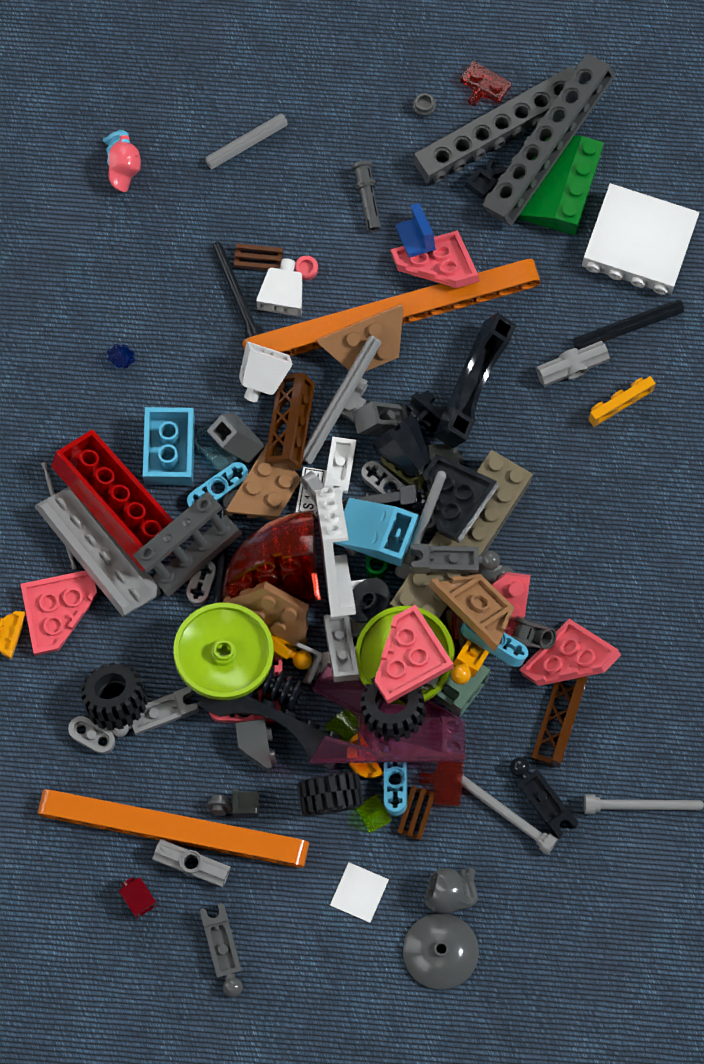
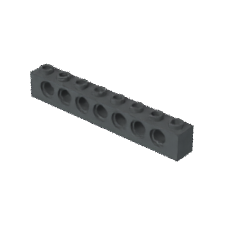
(505, 114)
(547, 152)

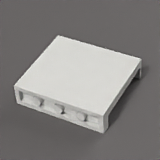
(640, 239)
(336, 569)

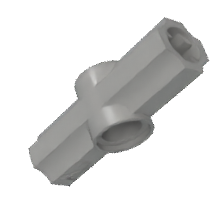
(572, 363)
(176, 856)

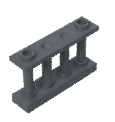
(195, 556)

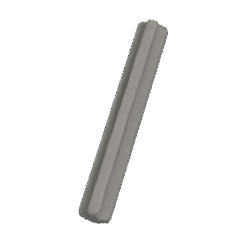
(246, 141)

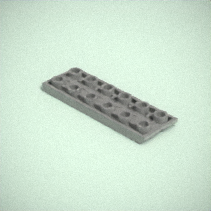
(98, 552)

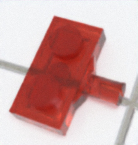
(484, 84)
(447, 782)

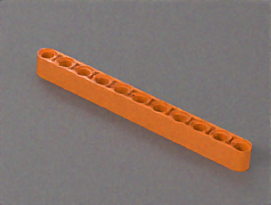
(173, 828)

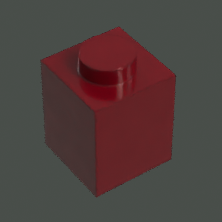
(137, 897)

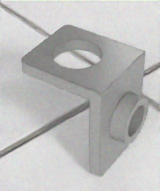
(315, 667)

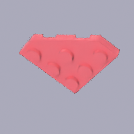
(445, 265)
(514, 589)
(56, 608)
(410, 656)
(572, 656)

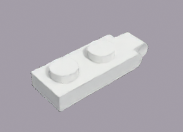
(340, 464)

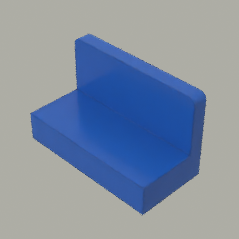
(416, 233)

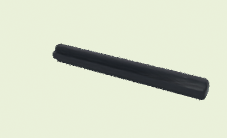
(629, 324)

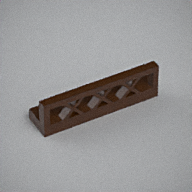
(295, 417)
(564, 734)

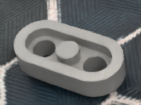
(92, 735)

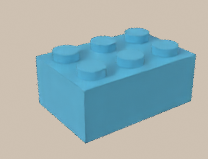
(168, 446)

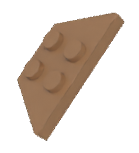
(349, 341)
(265, 489)
(476, 605)
(279, 610)

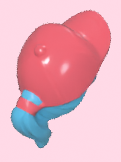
(122, 160)

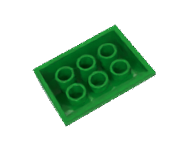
(566, 187)

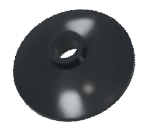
(370, 599)

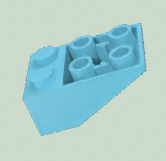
(379, 530)

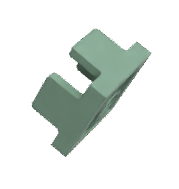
(459, 697)

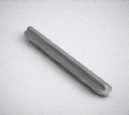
(341, 399)

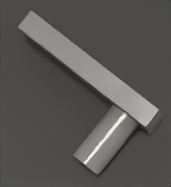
(341, 648)

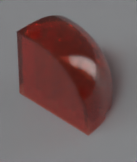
(282, 555)

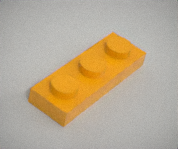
(621, 400)

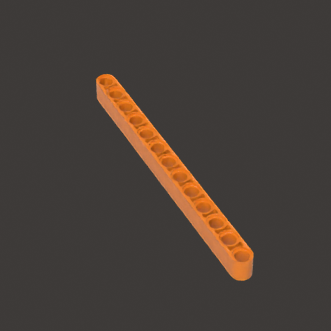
(416, 306)

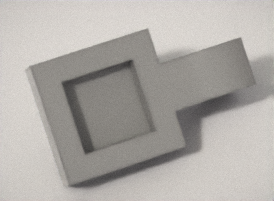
(355, 400)

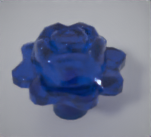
(121, 356)

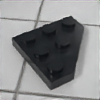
(460, 498)

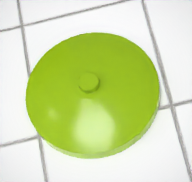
(373, 639)
(223, 651)

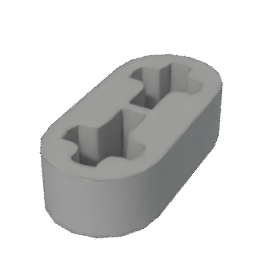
(207, 585)

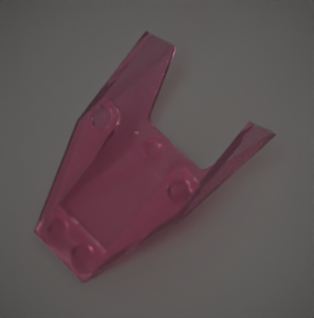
(438, 739)

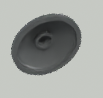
(436, 969)

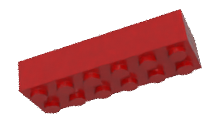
(110, 492)

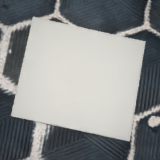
(359, 892)

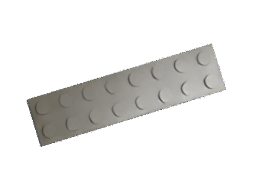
(512, 485)

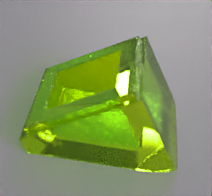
(344, 725)
(373, 814)

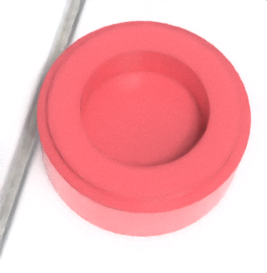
(307, 266)

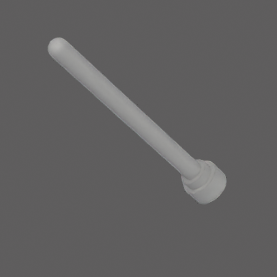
(404, 570)
(593, 804)
(544, 841)

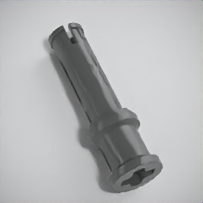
(366, 185)

